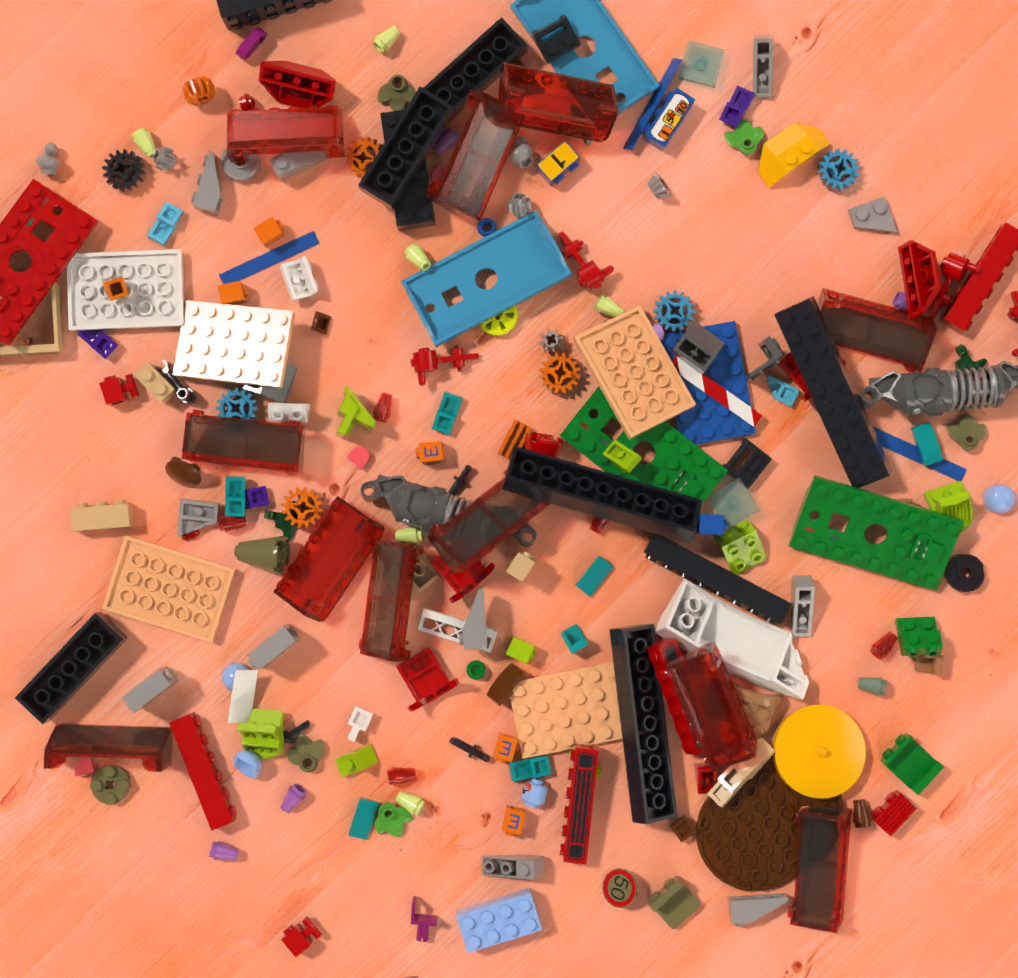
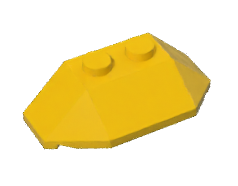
(789, 151)

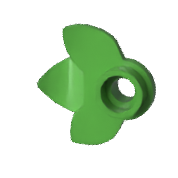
(745, 134)
(393, 822)

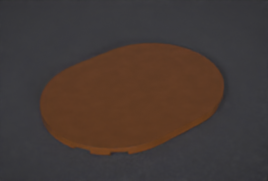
(755, 834)

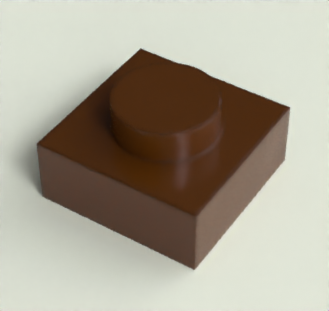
(683, 828)

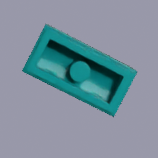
(594, 575)
(363, 818)

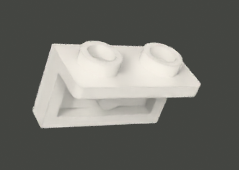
(299, 279)
(288, 411)

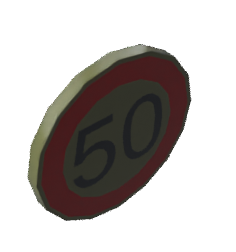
(620, 888)

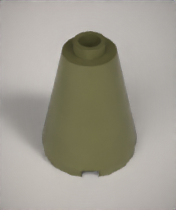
(265, 553)

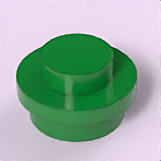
(476, 669)

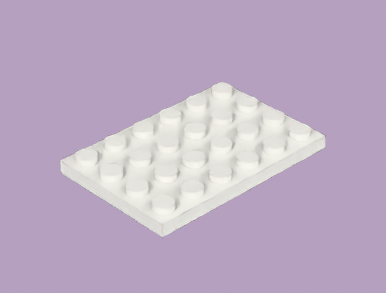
(151, 280)

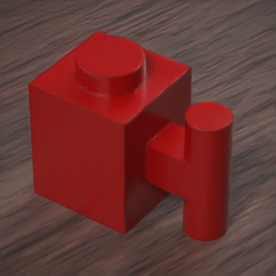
(115, 390)
(297, 938)

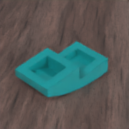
(447, 412)
(927, 443)
(235, 496)
(529, 768)

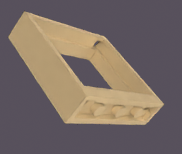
(57, 347)

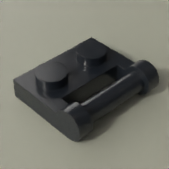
(558, 45)
(751, 467)

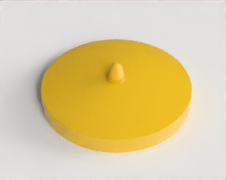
(819, 751)

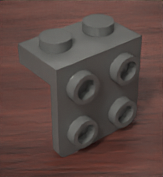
(771, 349)

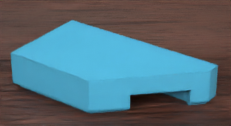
(782, 391)

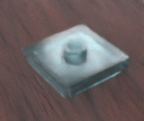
(701, 64)
(733, 502)

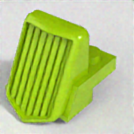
(353, 411)
(952, 501)
(263, 733)

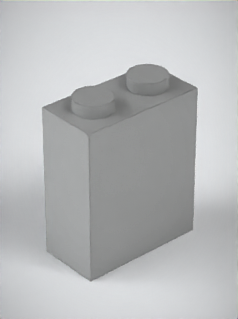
(273, 647)
(150, 688)

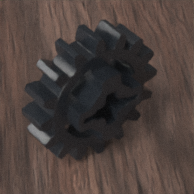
(120, 163)

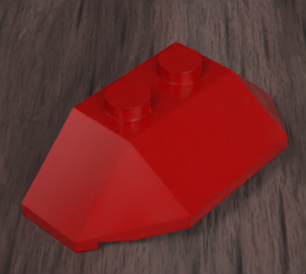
(296, 83)
(919, 276)

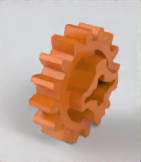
(366, 149)
(551, 372)
(301, 516)

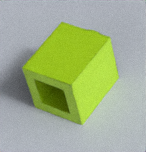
(521, 650)

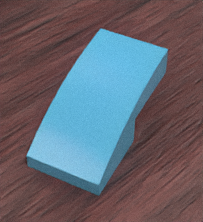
(165, 224)

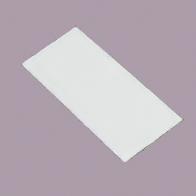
(242, 696)

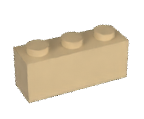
(101, 516)

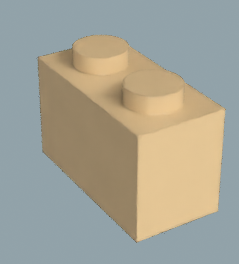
(156, 382)
(520, 565)

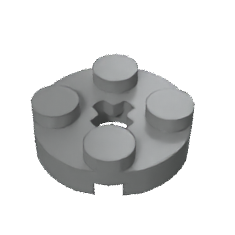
(242, 172)

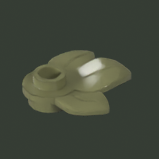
(396, 96)
(967, 429)
(305, 750)

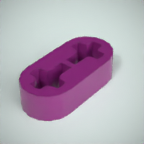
(251, 43)

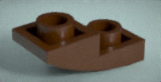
(503, 685)

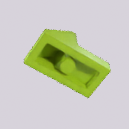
(621, 456)
(356, 760)

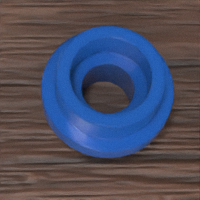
(486, 221)

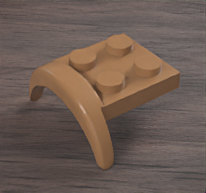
(758, 708)

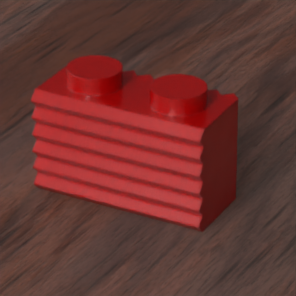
(893, 812)

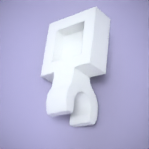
(359, 720)

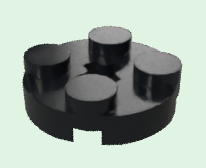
(975, 571)

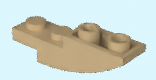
(737, 774)

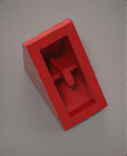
(704, 777)

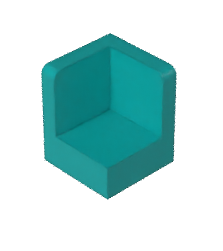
(574, 638)

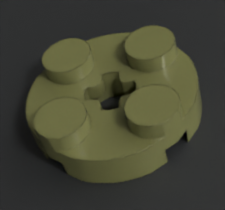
(99, 785)

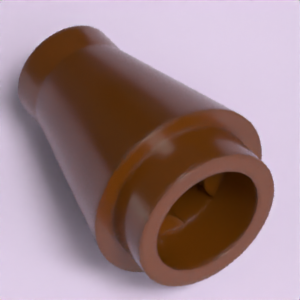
(861, 814)

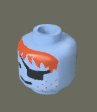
(534, 793)

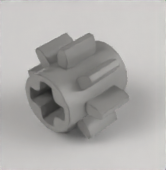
(164, 158)
(519, 205)
(550, 334)

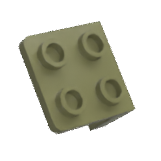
(673, 902)

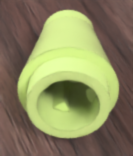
(386, 39)
(144, 141)
(416, 255)
(608, 307)
(410, 535)
(410, 802)

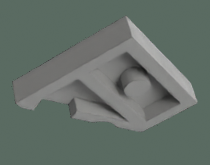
(873, 216)
(196, 515)

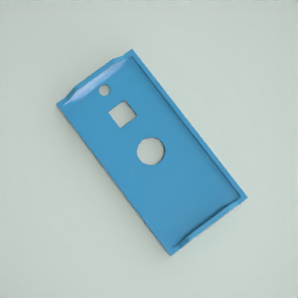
(612, 47)
(520, 256)

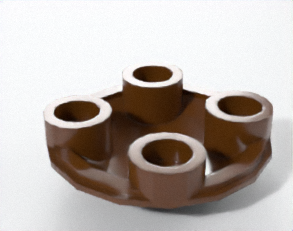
(183, 472)

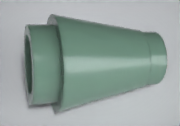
(873, 685)

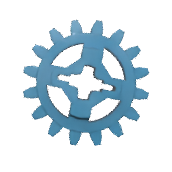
(831, 168)
(680, 317)
(227, 399)

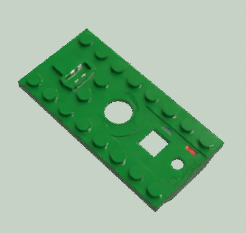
(677, 461)
(916, 538)

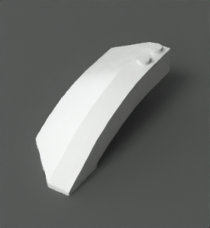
(747, 645)

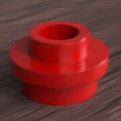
(247, 102)

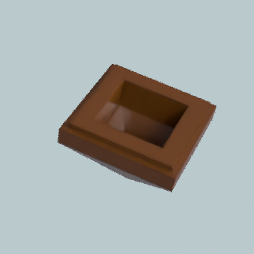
(320, 322)

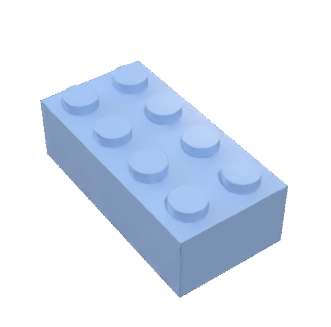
(498, 920)

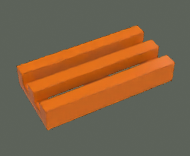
(522, 425)

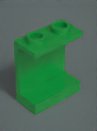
(911, 763)

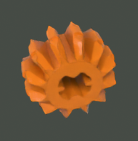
(199, 90)

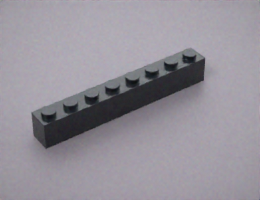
(716, 577)

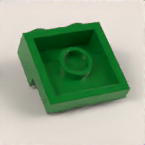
(918, 636)

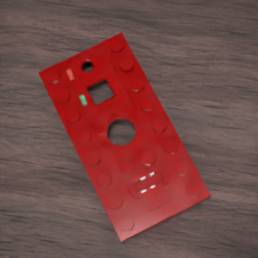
(25, 290)

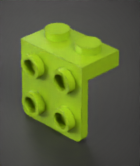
(741, 547)

